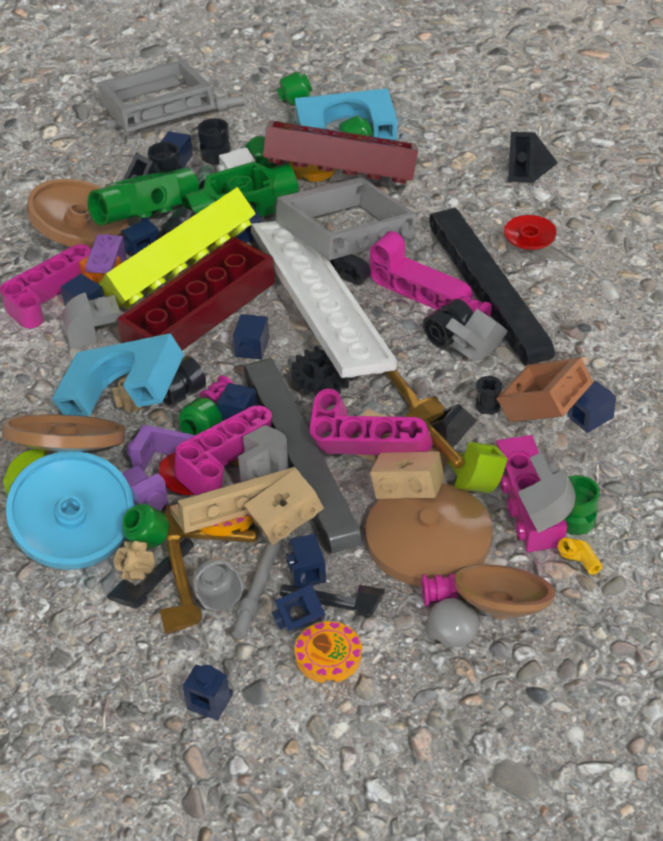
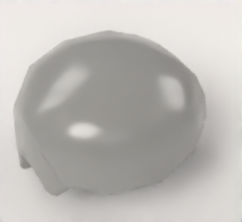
(217, 584)
(452, 623)

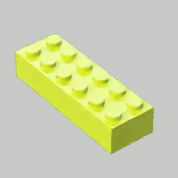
(182, 245)

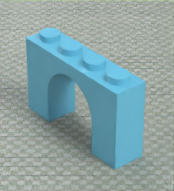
(370, 104)
(150, 368)

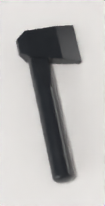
(135, 596)
(365, 603)

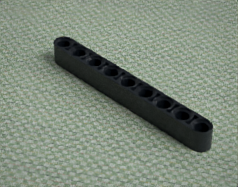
(491, 285)

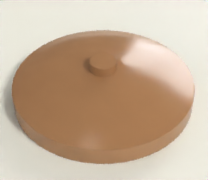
(62, 213)
(63, 432)
(428, 534)

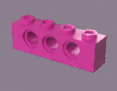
(518, 475)

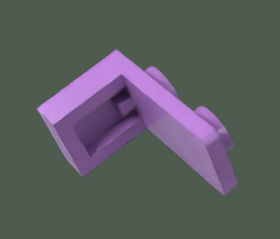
(105, 253)
(153, 440)
(147, 489)

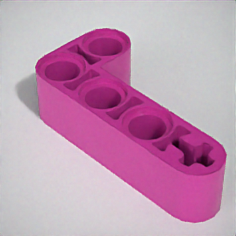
(410, 278)
(28, 290)
(407, 433)
(203, 457)

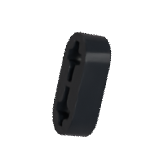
(352, 269)

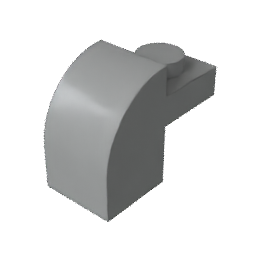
(82, 316)
(478, 336)
(264, 453)
(550, 498)

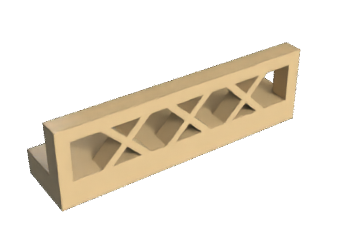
(222, 503)

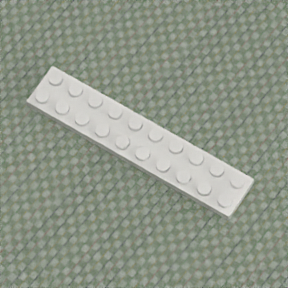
(325, 303)

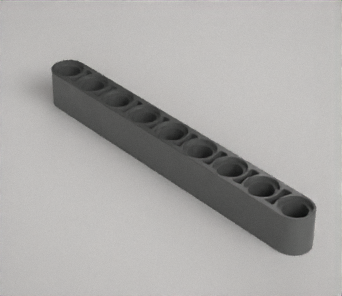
(335, 521)

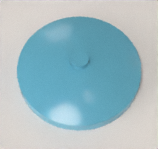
(68, 510)

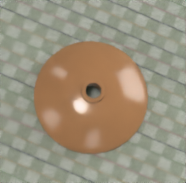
(504, 590)

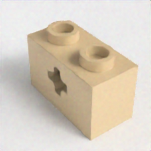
(407, 475)
(284, 506)

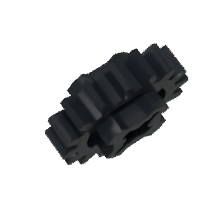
(316, 373)

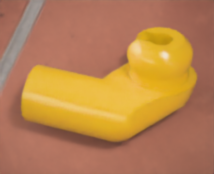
(581, 552)

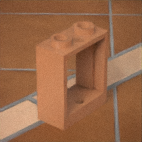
(545, 390)

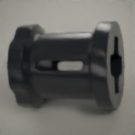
(488, 391)

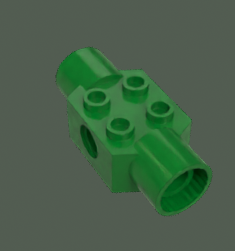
(255, 181)
(140, 196)

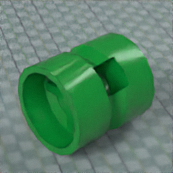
(584, 513)

